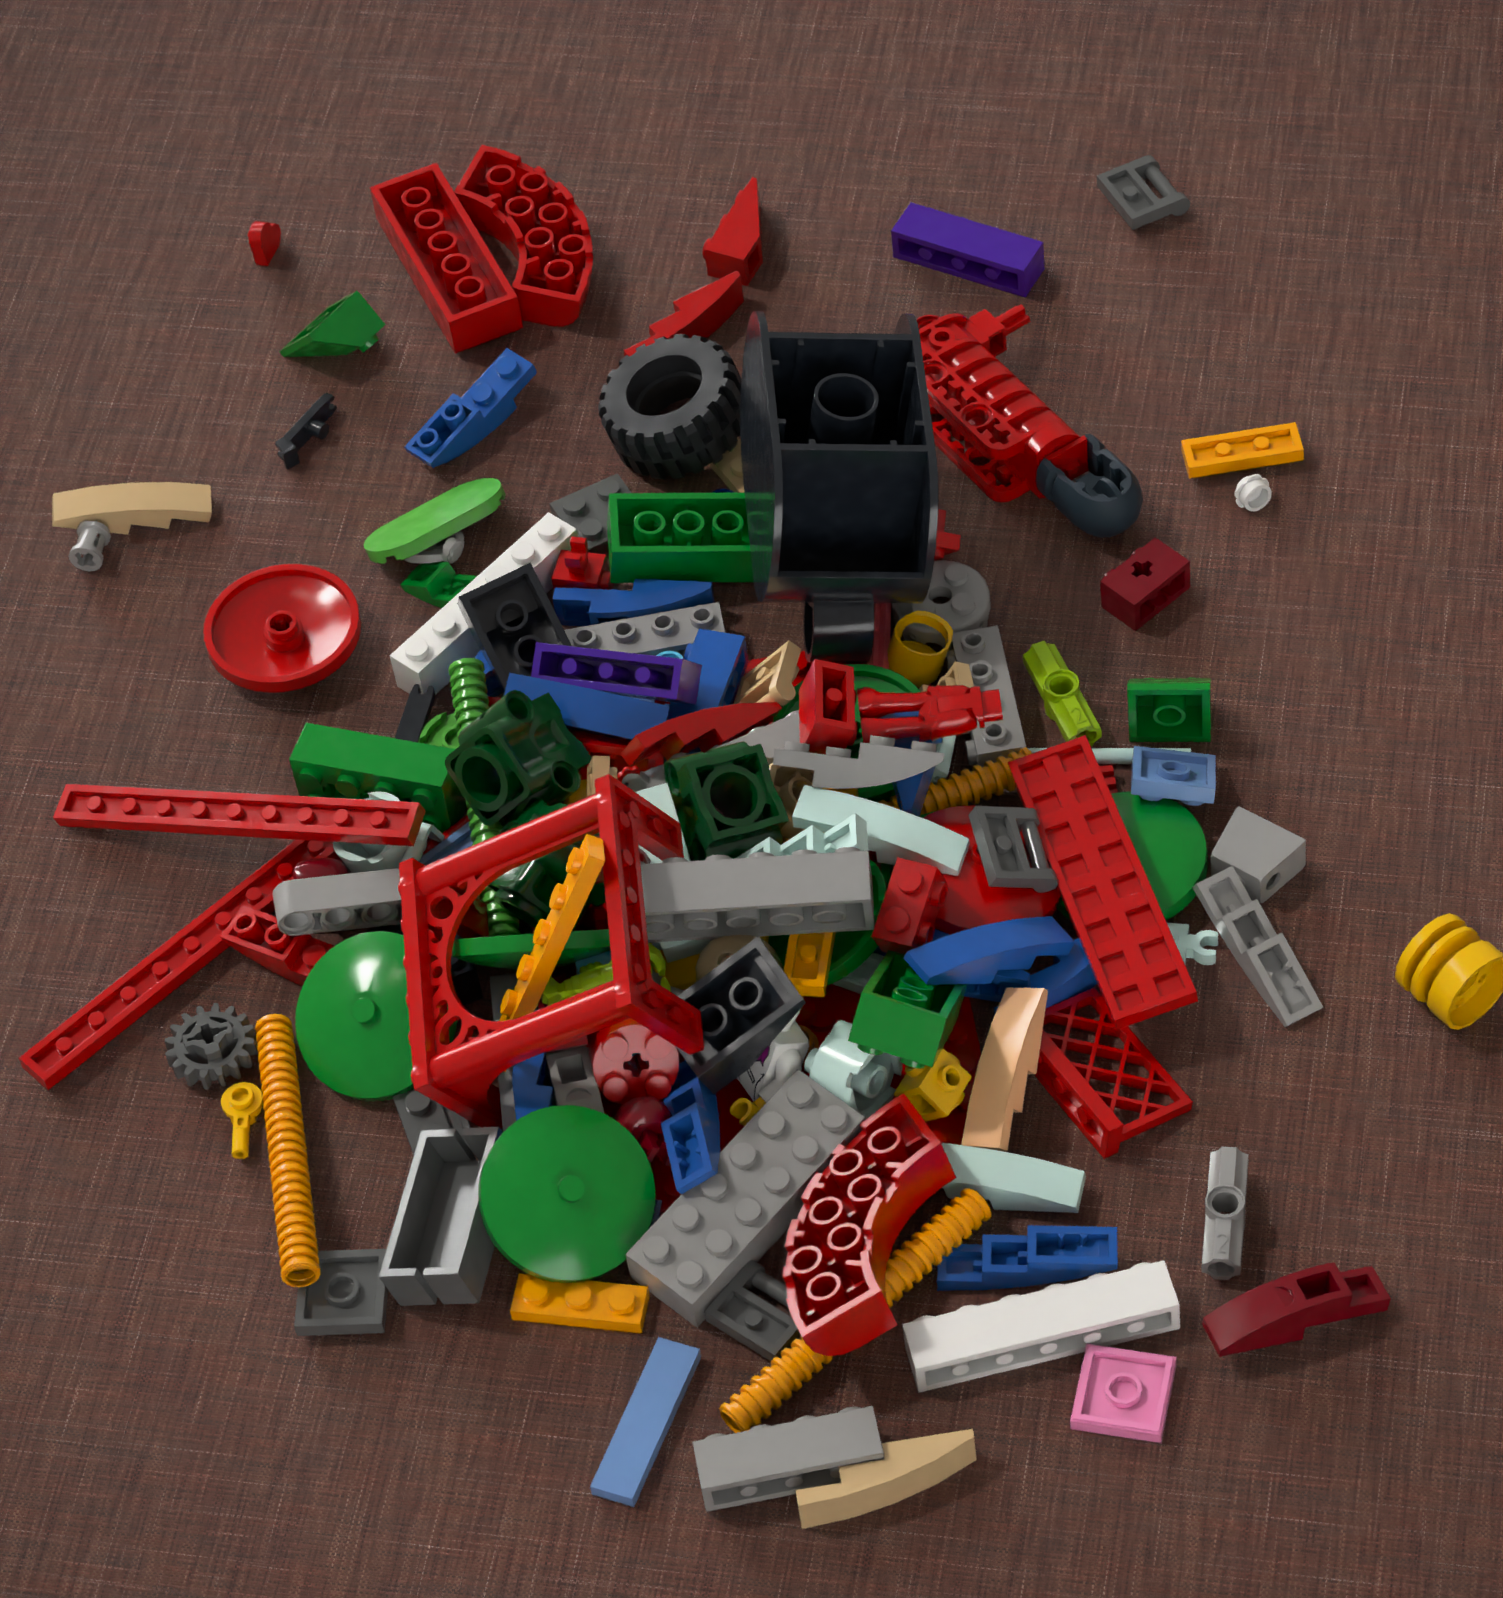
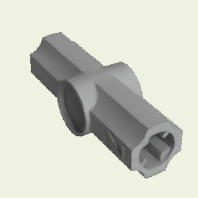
(1225, 1231)

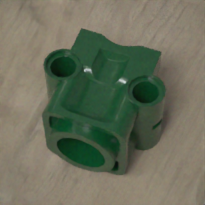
(516, 754)
(739, 786)
(528, 888)

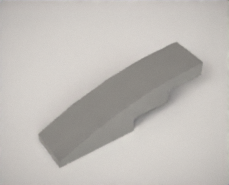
(1257, 947)

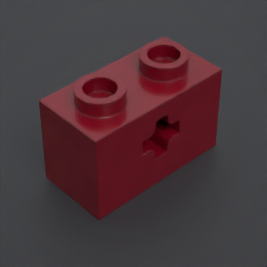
(1145, 583)

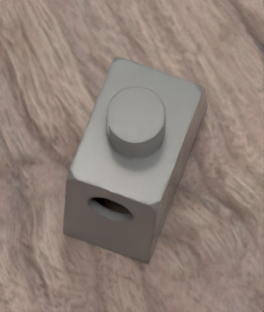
(1259, 852)

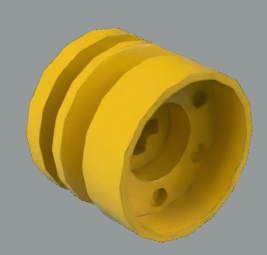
(1452, 971)

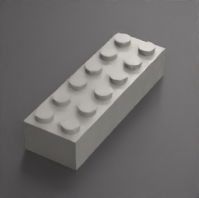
(758, 895)
(749, 1202)

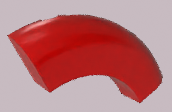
(539, 228)
(851, 1223)

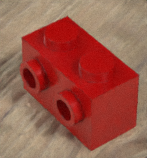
(827, 707)
(910, 907)

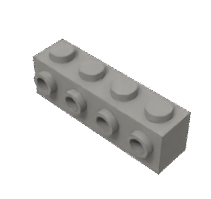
(651, 632)
(989, 670)
(784, 1457)

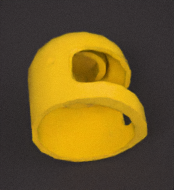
(916, 660)

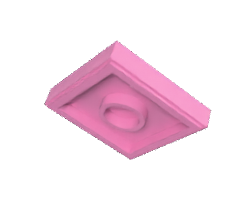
(1123, 1393)

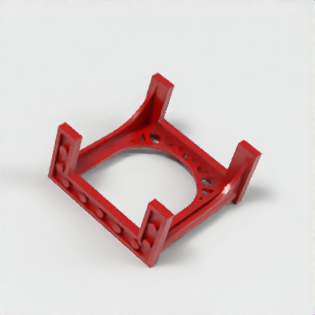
(446, 900)

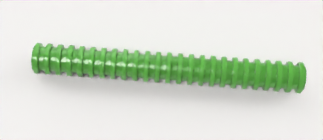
(469, 703)

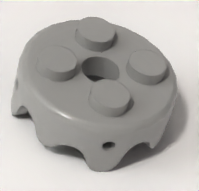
(964, 611)

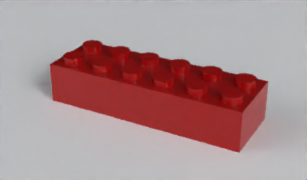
(446, 258)

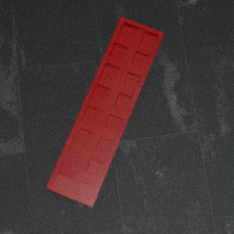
(1103, 883)

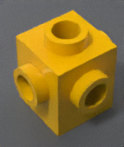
(937, 1088)

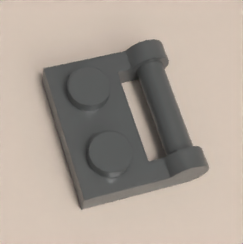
(1133, 196)
(1003, 851)
(752, 1318)

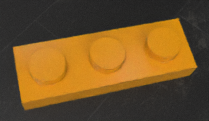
(1242, 450)
(581, 1304)

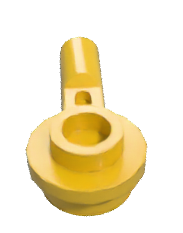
(242, 1105)

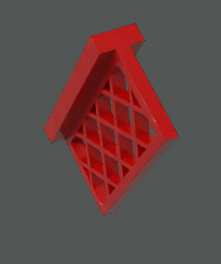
(1075, 1095)

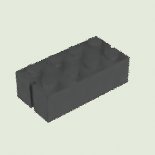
(438, 1231)

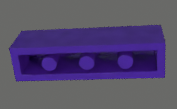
(968, 249)
(619, 672)

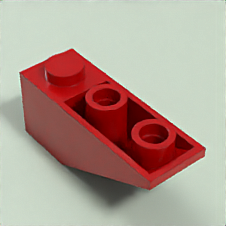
(738, 238)

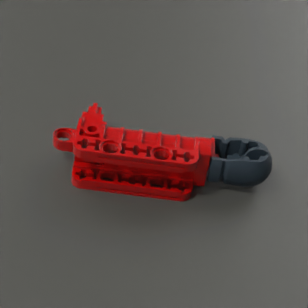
(1016, 428)

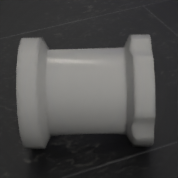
(89, 545)

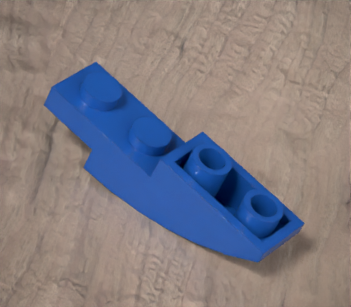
(470, 418)
(647, 597)

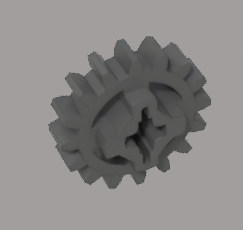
(211, 1046)

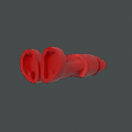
(941, 712)

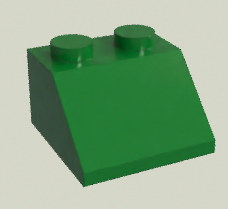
(1169, 710)

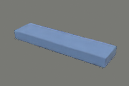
(645, 1422)

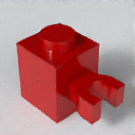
(580, 568)

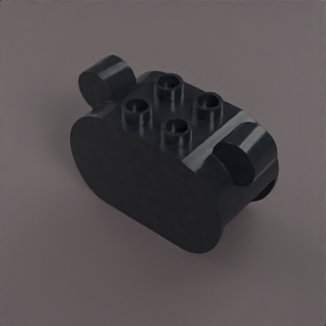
(838, 477)

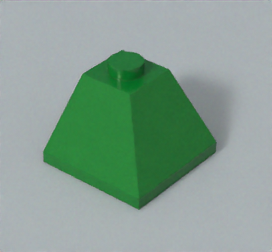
(338, 330)

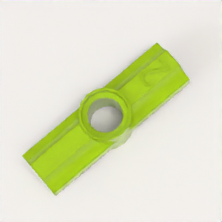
(1061, 693)

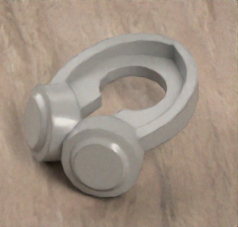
(444, 551)

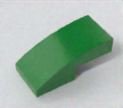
(435, 583)

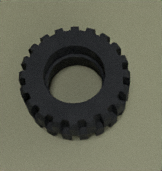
(654, 380)

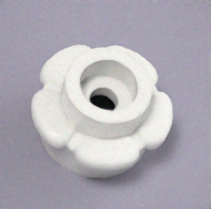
(1253, 492)

